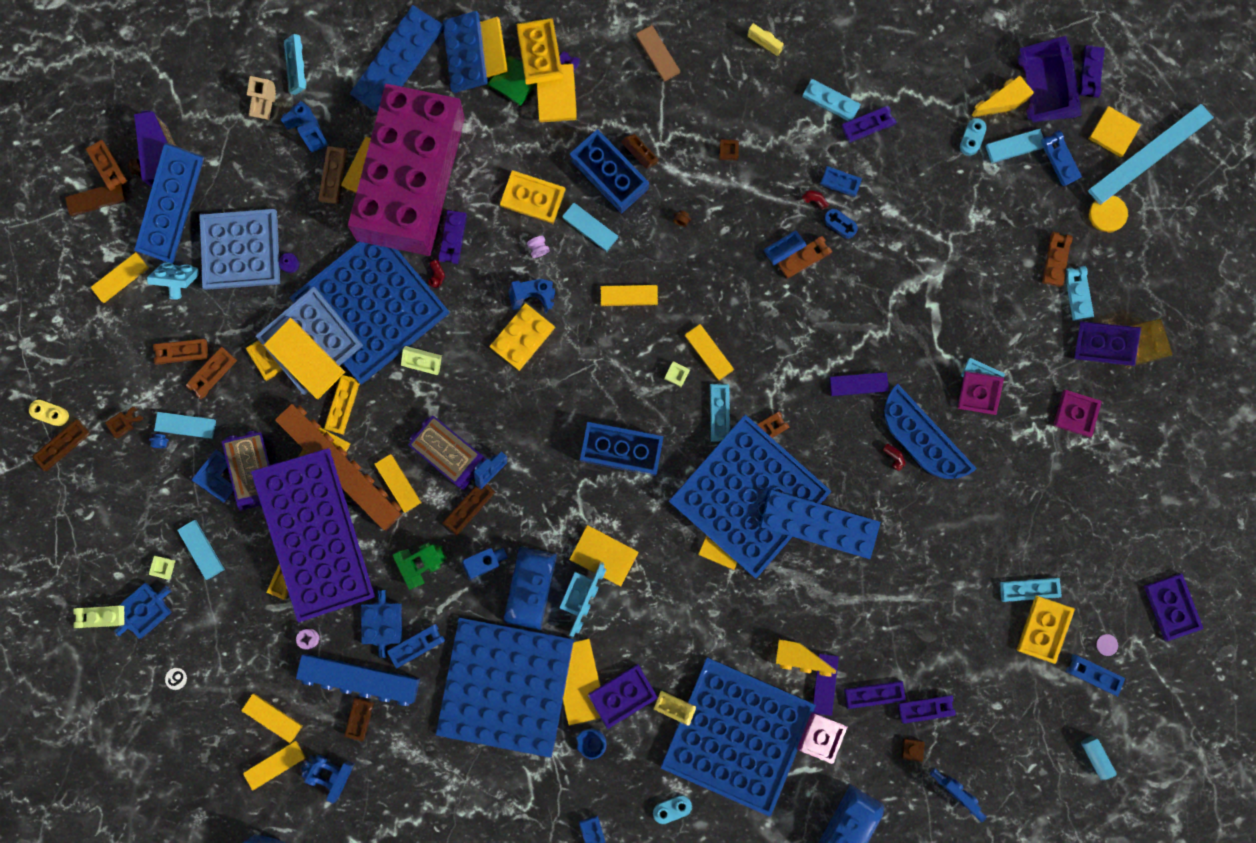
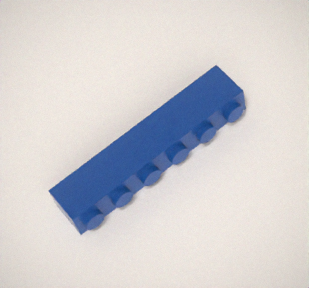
(358, 679)

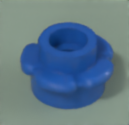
(158, 441)

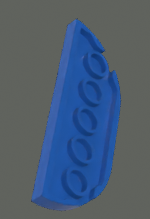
(923, 437)

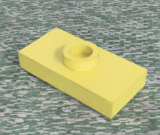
(765, 39)
(675, 708)

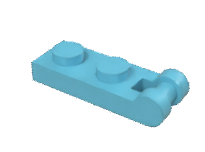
(1079, 293)

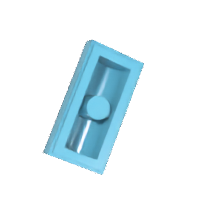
(1098, 758)

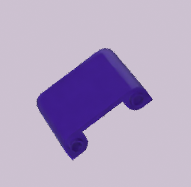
(1052, 79)

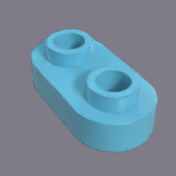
(974, 136)
(672, 809)

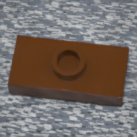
(640, 151)
(359, 719)

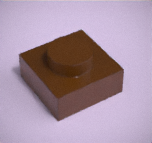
(729, 150)
(913, 750)

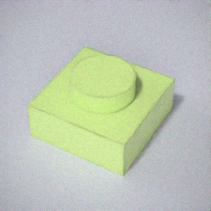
(677, 374)
(162, 567)

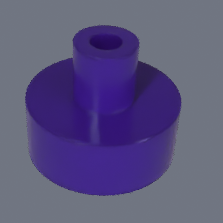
(289, 263)

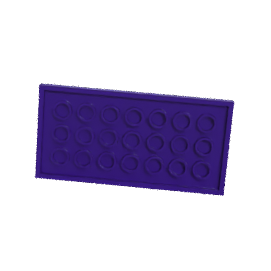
(313, 534)

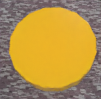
(1109, 215)

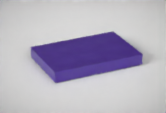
(1107, 343)
(1173, 607)
(622, 696)

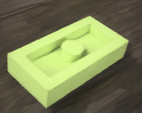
(421, 360)

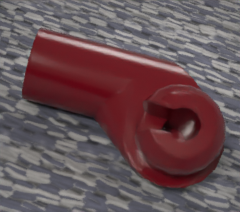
(817, 197)
(438, 276)
(896, 455)

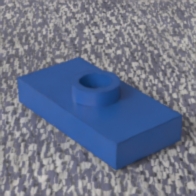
(840, 181)
(785, 247)
(592, 830)

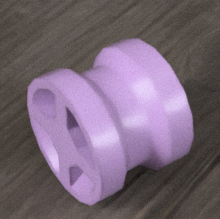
(538, 246)
(312, 638)

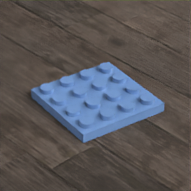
(239, 249)
(321, 323)

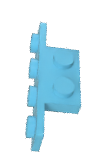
(578, 595)

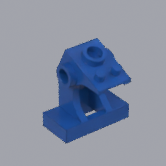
(302, 116)
(520, 291)
(337, 781)

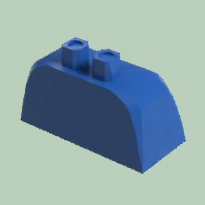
(530, 588)
(854, 818)

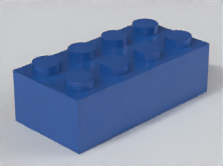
(609, 171)
(621, 449)

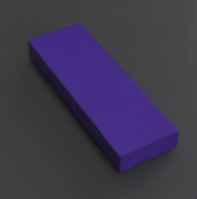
(859, 384)
(825, 687)
(874, 694)

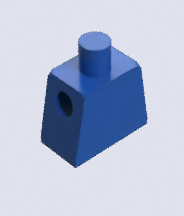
(475, 567)

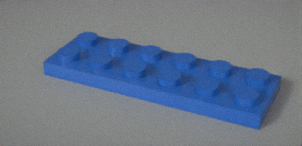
(397, 57)
(169, 203)
(819, 524)

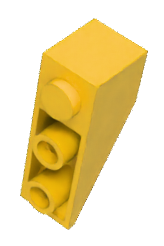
(1007, 99)
(797, 655)

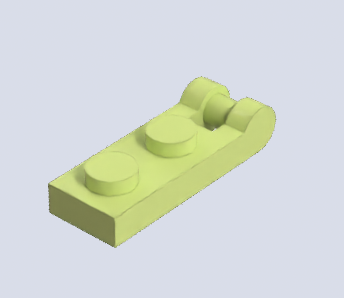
(99, 616)

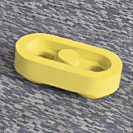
(47, 413)

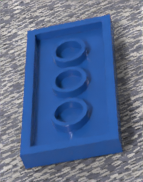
(465, 52)

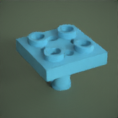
(174, 277)

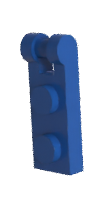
(1061, 158)
(415, 646)
(1096, 675)

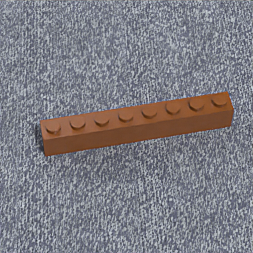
(352, 480)

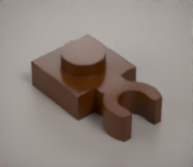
(121, 423)

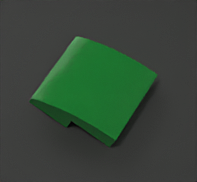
(512, 83)

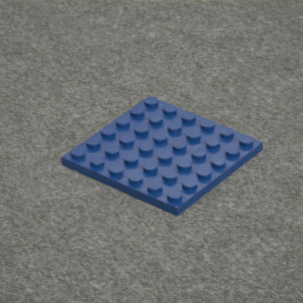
(379, 302)
(731, 491)
(505, 687)
(738, 737)

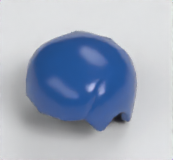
(591, 743)

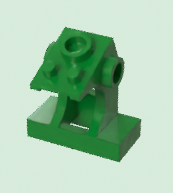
(431, 557)

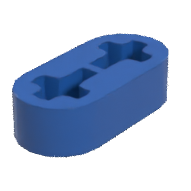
(843, 220)

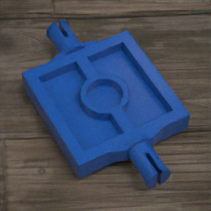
(144, 610)
(381, 623)
(963, 797)

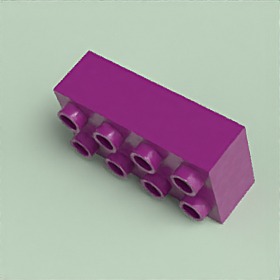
(407, 169)

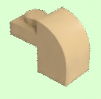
(262, 96)

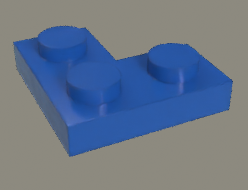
(488, 469)
(210, 477)

